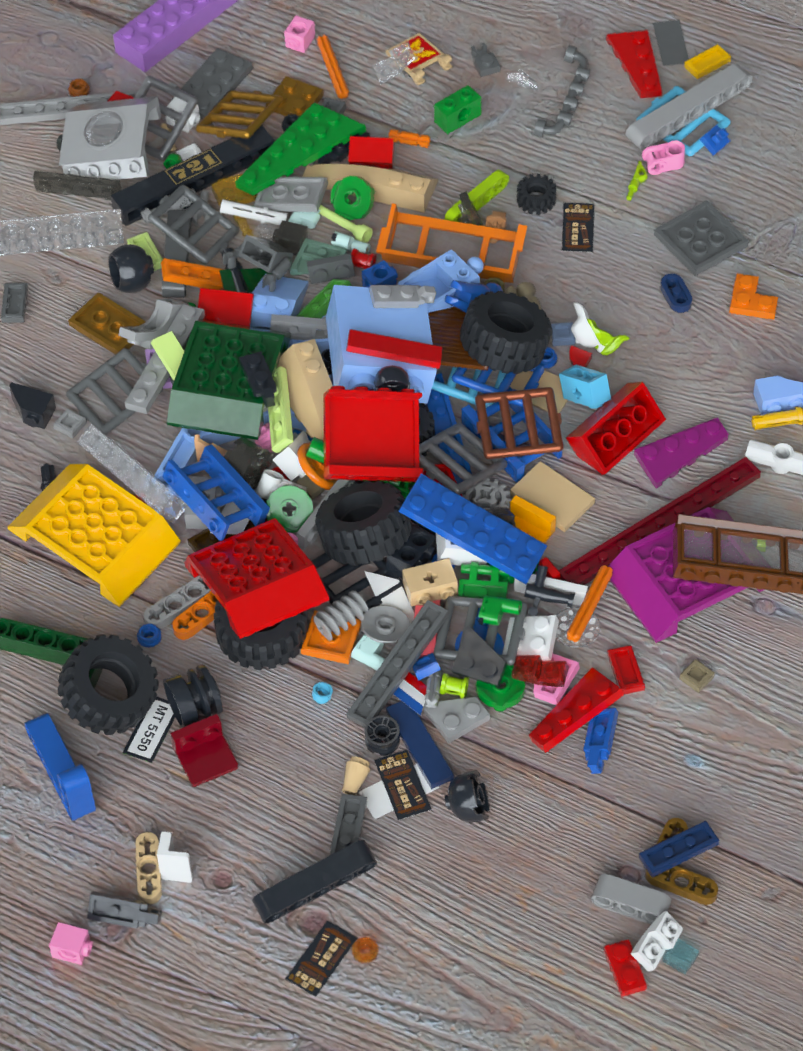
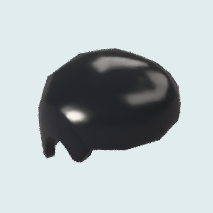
(393, 378)

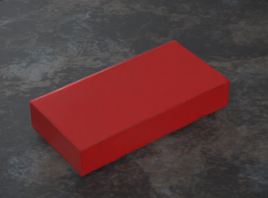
(626, 669)

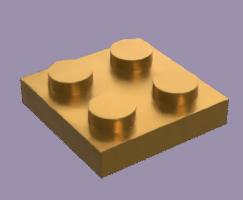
(296, 96)

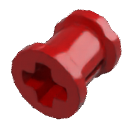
(363, 260)

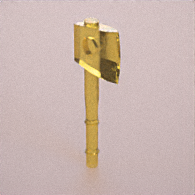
(226, 189)

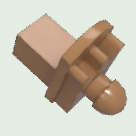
(496, 220)

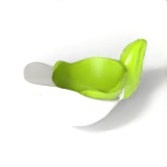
(591, 336)

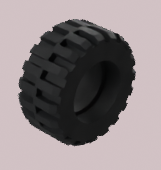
(505, 332)
(363, 523)
(261, 648)
(91, 707)

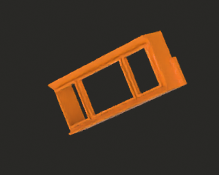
(420, 260)

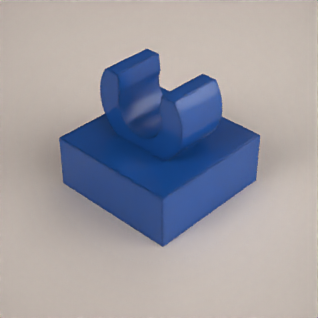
(715, 139)

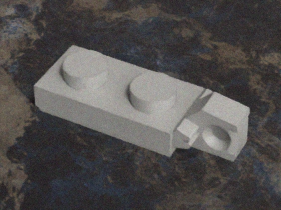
(401, 296)

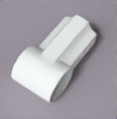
(271, 481)

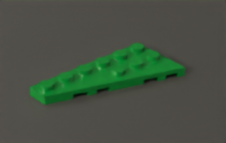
(299, 145)

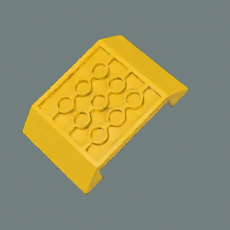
(98, 530)

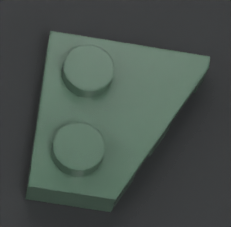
(311, 251)

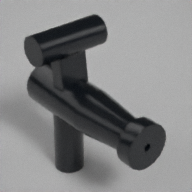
(540, 593)

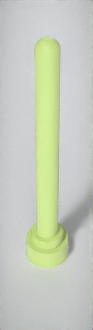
(360, 232)

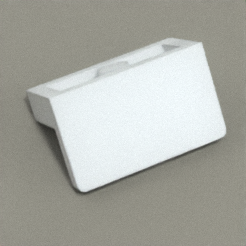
(172, 864)

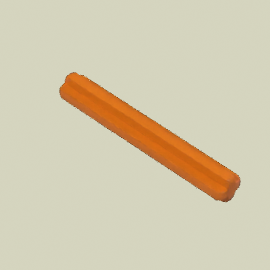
(333, 67)
(589, 603)

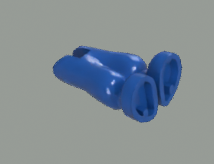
(467, 292)

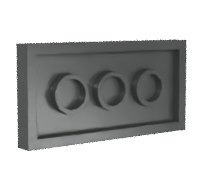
(216, 78)

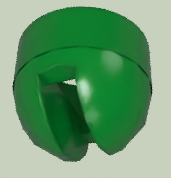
(172, 159)

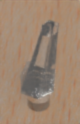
(522, 80)

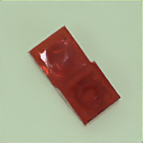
(535, 671)

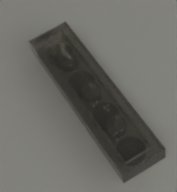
(75, 185)

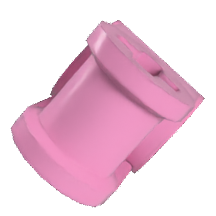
(665, 157)

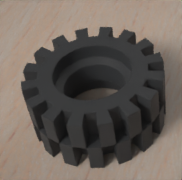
(536, 203)

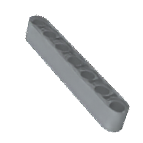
(688, 106)

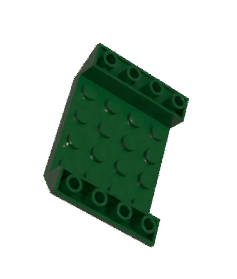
(210, 384)

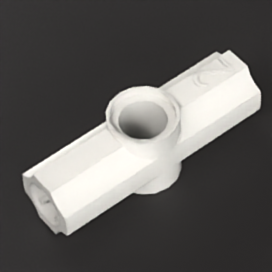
(780, 457)

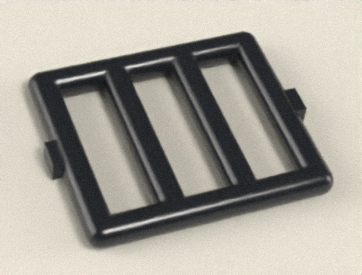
(358, 586)

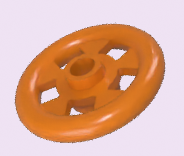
(313, 468)

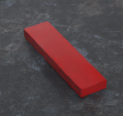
(394, 349)

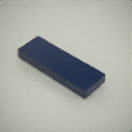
(678, 848)

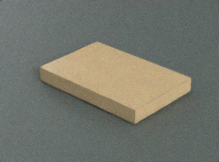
(554, 495)

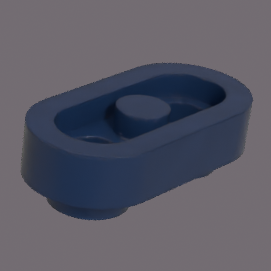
(678, 296)

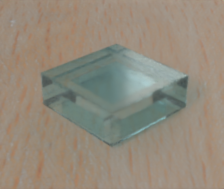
(681, 956)

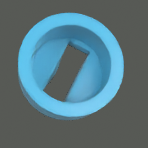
(325, 692)

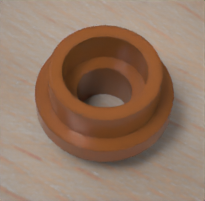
(78, 87)

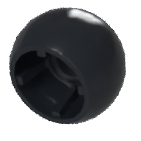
(130, 268)

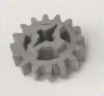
(487, 494)

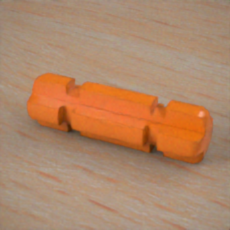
(410, 138)

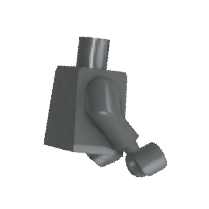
(265, 255)

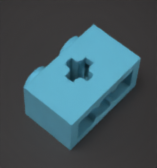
(585, 386)

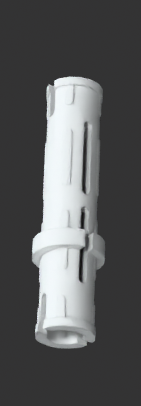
(227, 207)

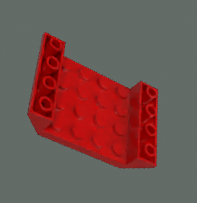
(259, 577)

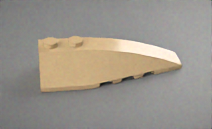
(390, 185)
(306, 384)

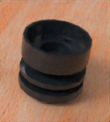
(197, 694)

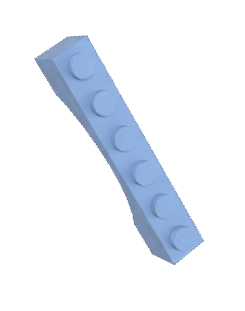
(777, 394)

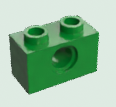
(457, 109)

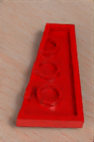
(637, 60)
(578, 707)

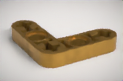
(702, 882)

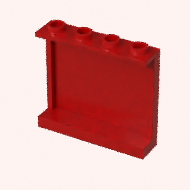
(371, 434)

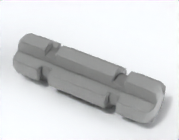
(433, 689)

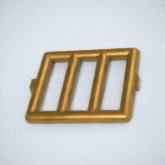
(252, 123)

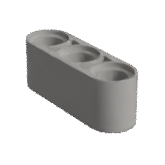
(630, 898)

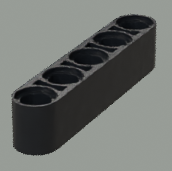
(314, 881)

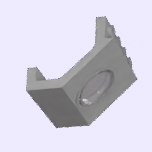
(108, 138)

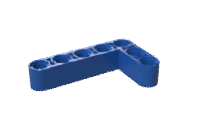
(69, 780)

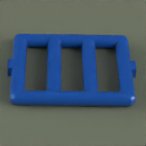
(479, 384)

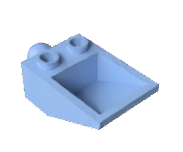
(440, 275)

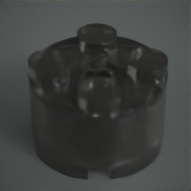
(249, 460)

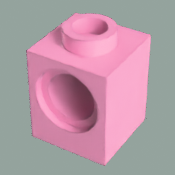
(299, 34)
(70, 943)

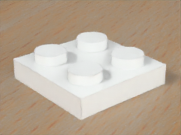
(538, 637)

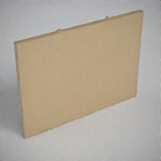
(546, 380)

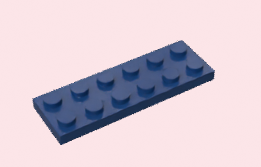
(473, 528)

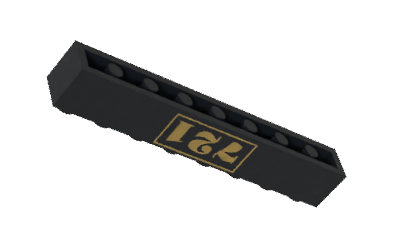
(196, 173)

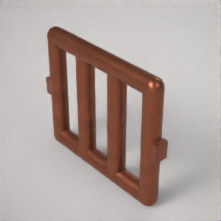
(526, 396)

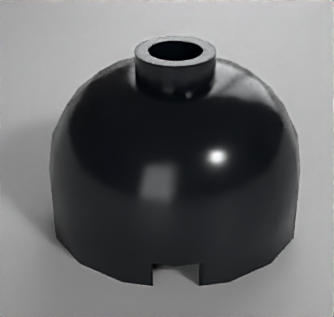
(468, 798)

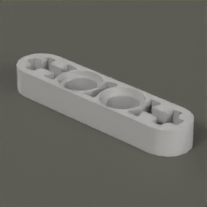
(180, 595)

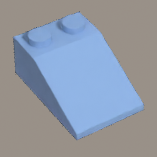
(284, 300)

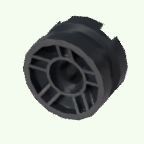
(385, 727)

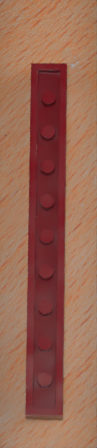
(702, 496)

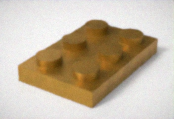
(101, 322)

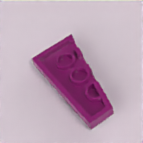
(672, 453)

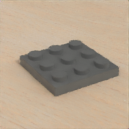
(700, 238)

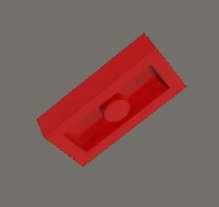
(625, 968)

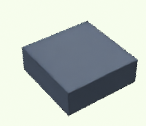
(562, 334)

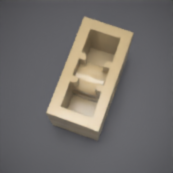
(430, 582)

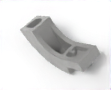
(156, 326)

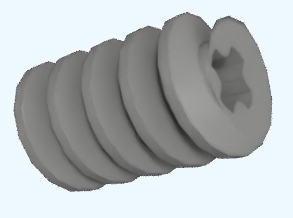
(339, 614)

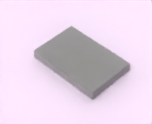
(293, 194)

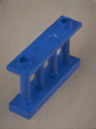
(516, 464)
(225, 477)

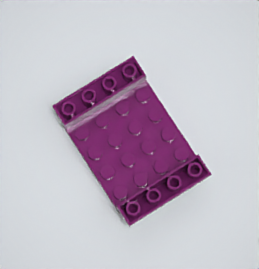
(647, 583)

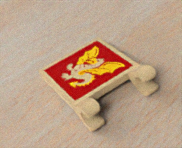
(425, 55)

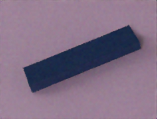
(420, 745)

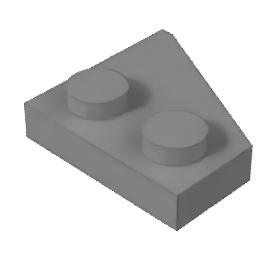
(457, 717)

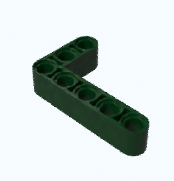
(35, 642)

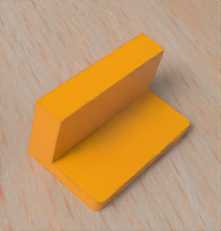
(532, 519)

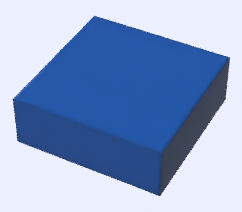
(426, 666)

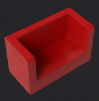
(371, 152)

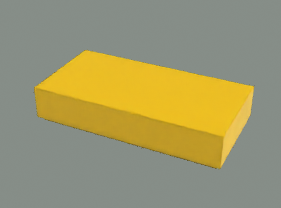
(707, 61)

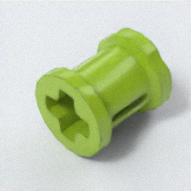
(454, 685)

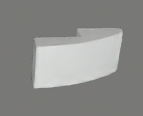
(657, 938)

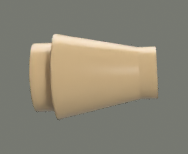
(355, 774)

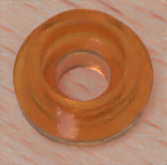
(365, 943)

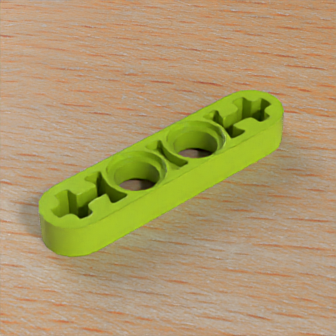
(481, 194)

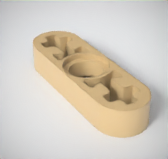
(141, 860)

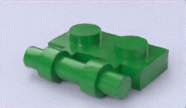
(478, 588)

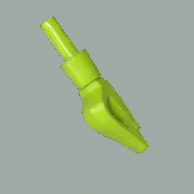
(633, 186)

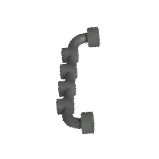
(570, 101)

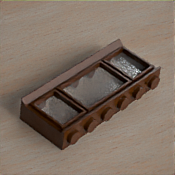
(738, 554)

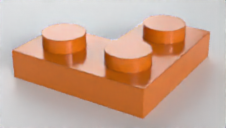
(747, 302)

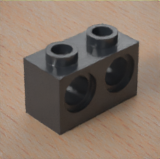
(415, 552)

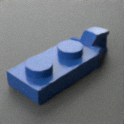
(600, 739)

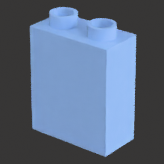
(353, 309)

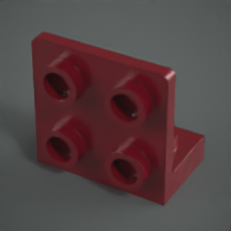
(203, 751)

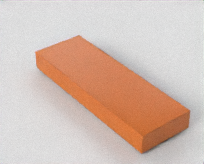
(191, 274)

